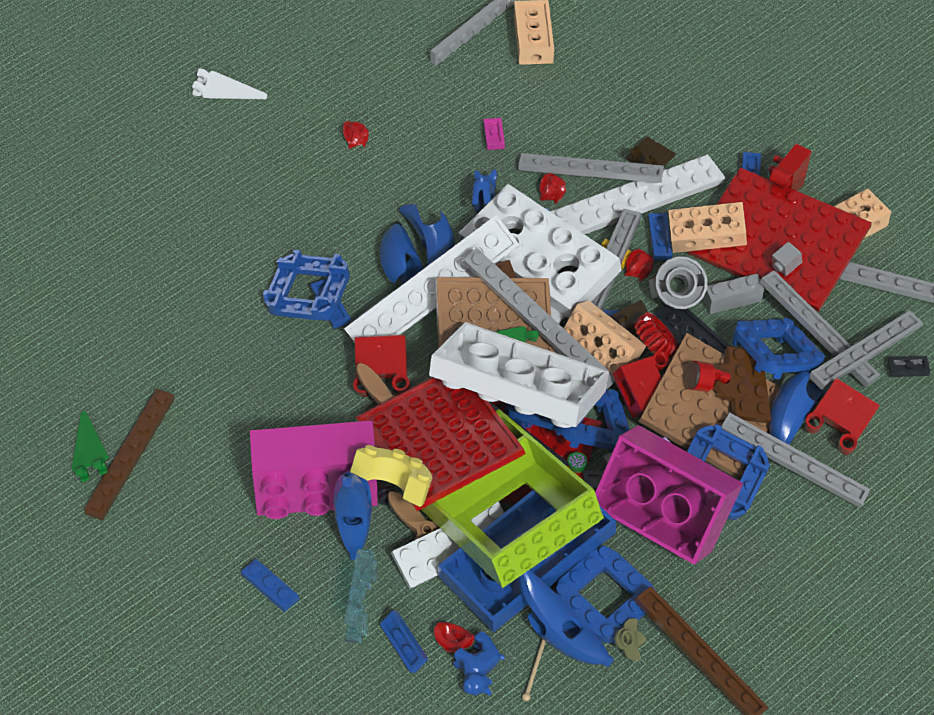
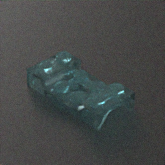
(363, 576)

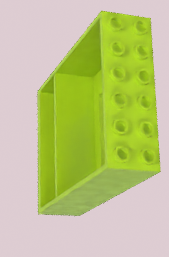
(546, 475)

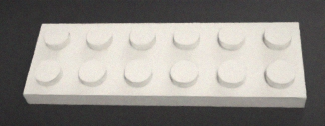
(420, 558)

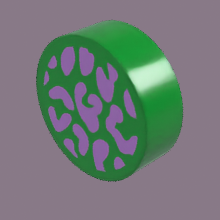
(577, 462)

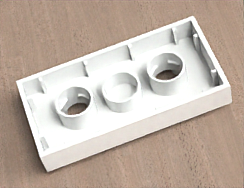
(548, 246)
(519, 375)

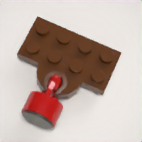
(734, 382)

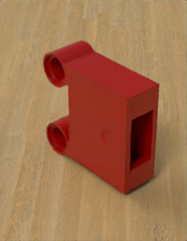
(791, 169)
(385, 357)
(639, 381)
(845, 411)

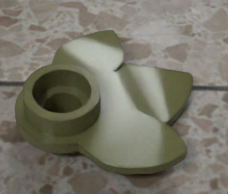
(630, 639)

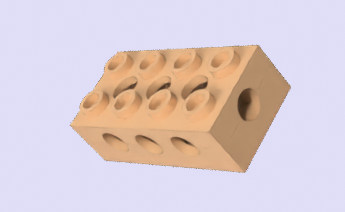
(529, 14)
(868, 207)
(707, 227)
(603, 336)

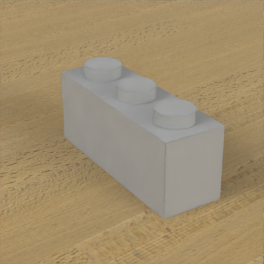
(733, 293)

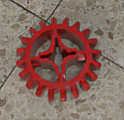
(655, 334)

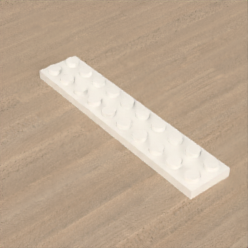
(641, 195)
(418, 295)

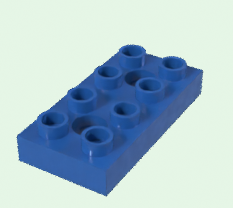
(498, 604)

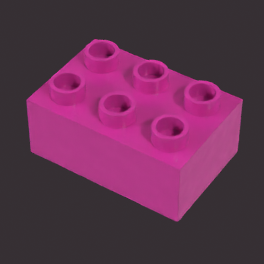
(300, 466)
(667, 494)

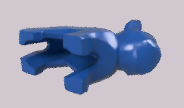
(483, 189)
(477, 665)

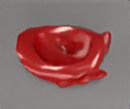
(355, 134)
(552, 188)
(639, 264)
(452, 636)

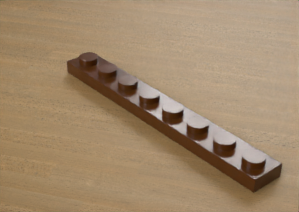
(129, 454)
(700, 653)

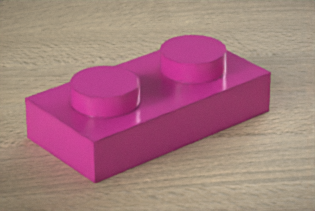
(494, 134)

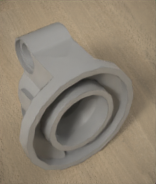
(690, 272)

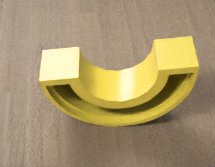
(395, 468)

